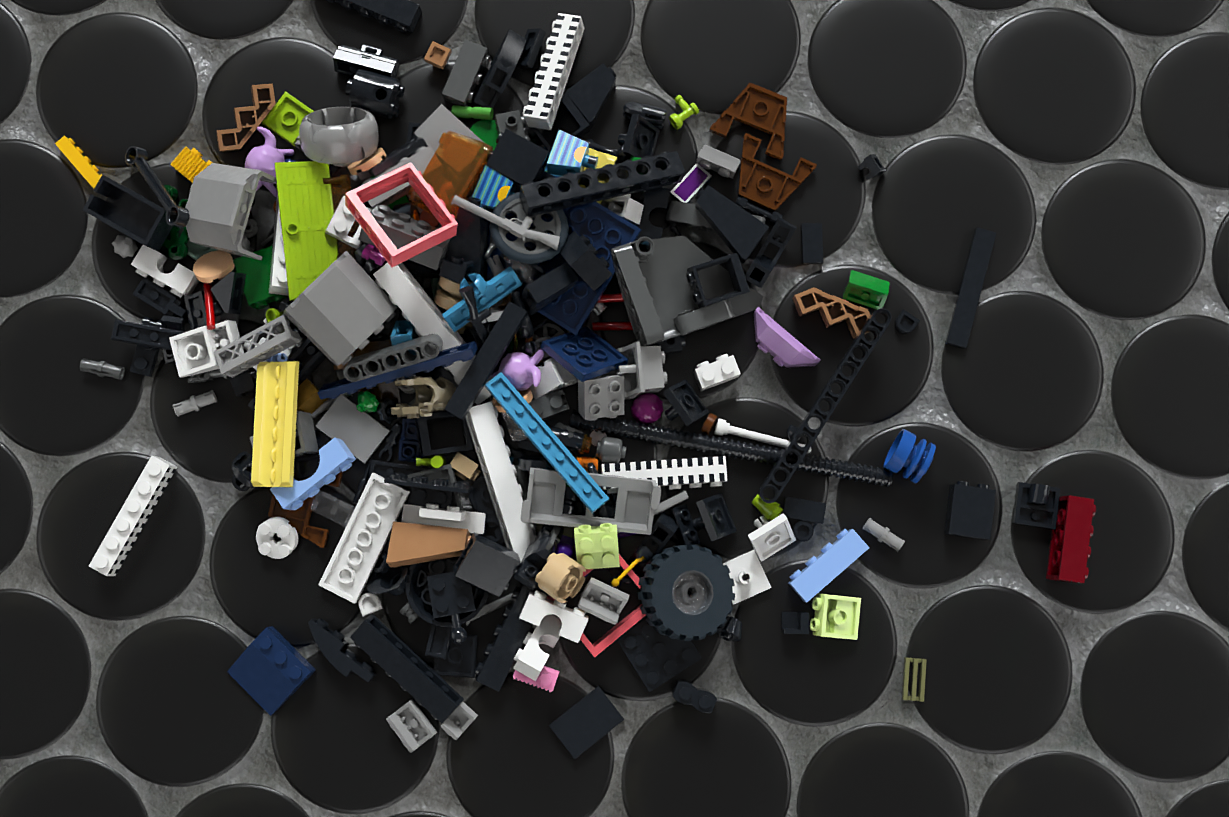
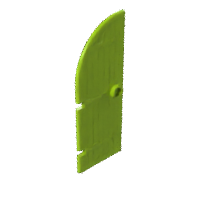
(304, 216)

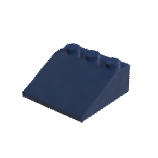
(271, 670)

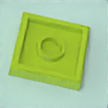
(286, 118)

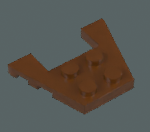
(760, 110)
(766, 184)
(301, 517)

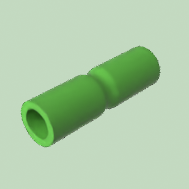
(476, 112)

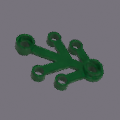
(177, 246)

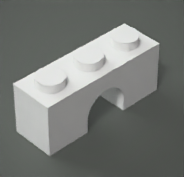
(151, 263)
(539, 606)
(532, 659)

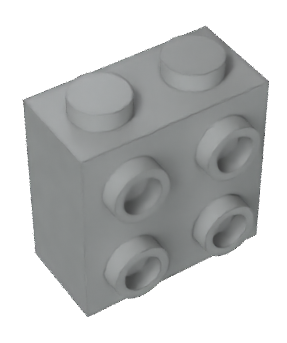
(601, 396)

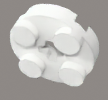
(284, 530)

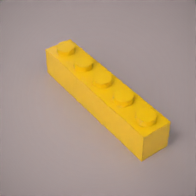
(80, 162)

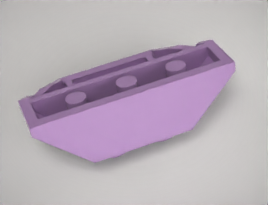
(780, 343)

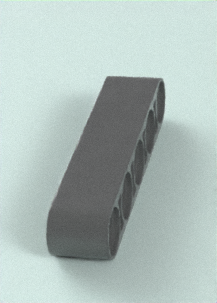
(688, 216)
(386, 364)

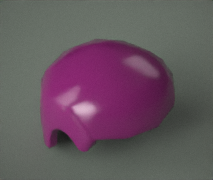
(647, 408)

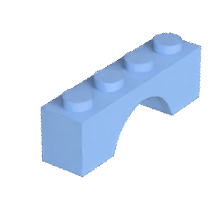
(333, 459)

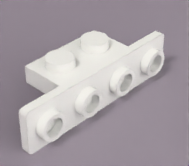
(449, 517)

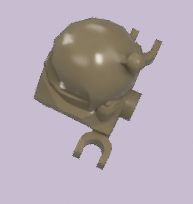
(426, 399)

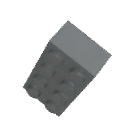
(405, 230)

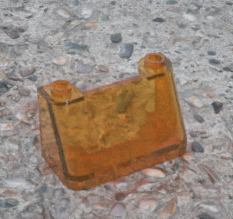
(453, 169)

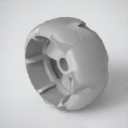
(339, 135)

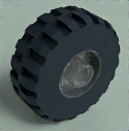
(686, 592)

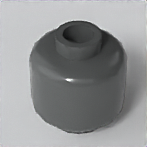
(610, 450)

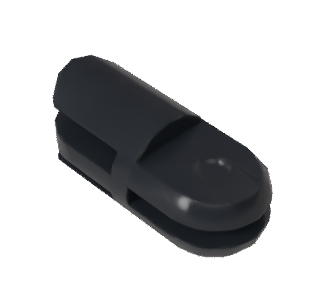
(651, 113)

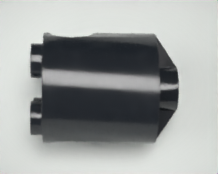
(367, 93)

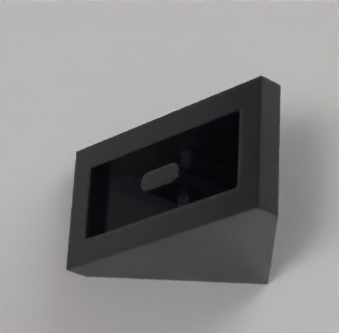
(230, 292)

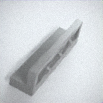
(260, 353)

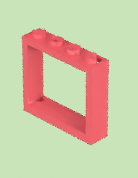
(354, 202)
(620, 628)

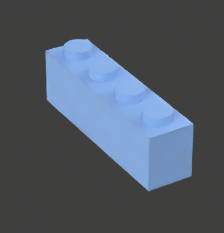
(827, 565)

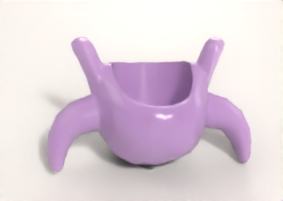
(265, 156)
(521, 369)

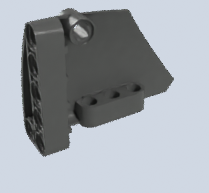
(662, 299)

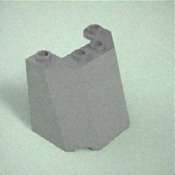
(221, 206)
(341, 310)

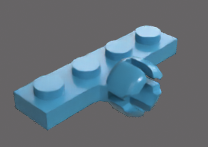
(485, 295)

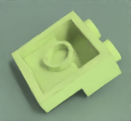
(597, 546)
(835, 616)

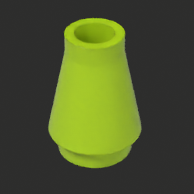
(768, 510)

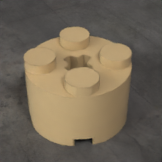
(561, 577)

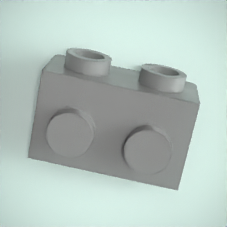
(718, 161)
(602, 600)
(411, 725)

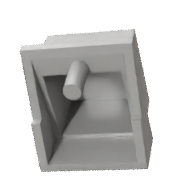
(643, 370)

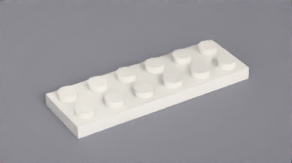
(364, 538)

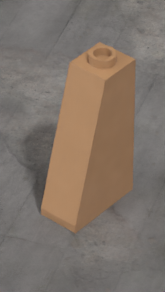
(424, 543)

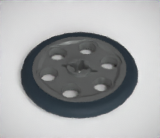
(515, 249)

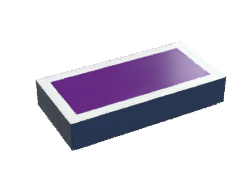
(690, 184)

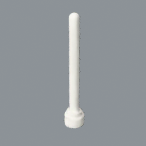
(723, 427)

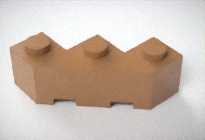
(247, 119)
(832, 309)

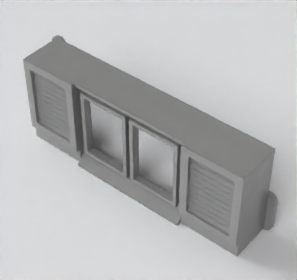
(633, 505)

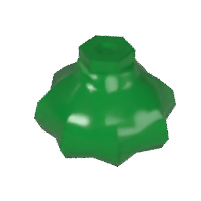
(367, 402)

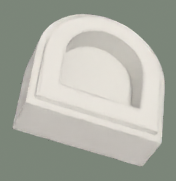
(369, 604)

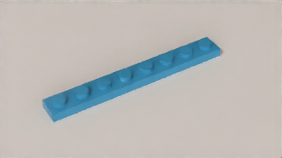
(546, 442)

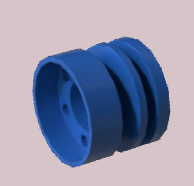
(914, 458)

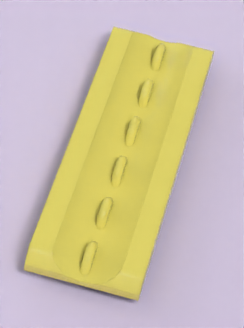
(275, 424)

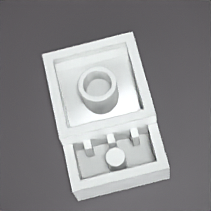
(195, 348)

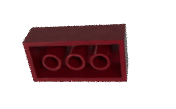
(1071, 540)

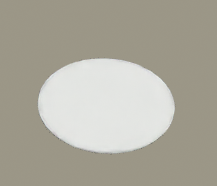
(597, 436)

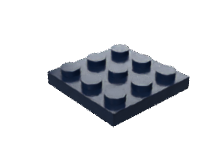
(584, 354)

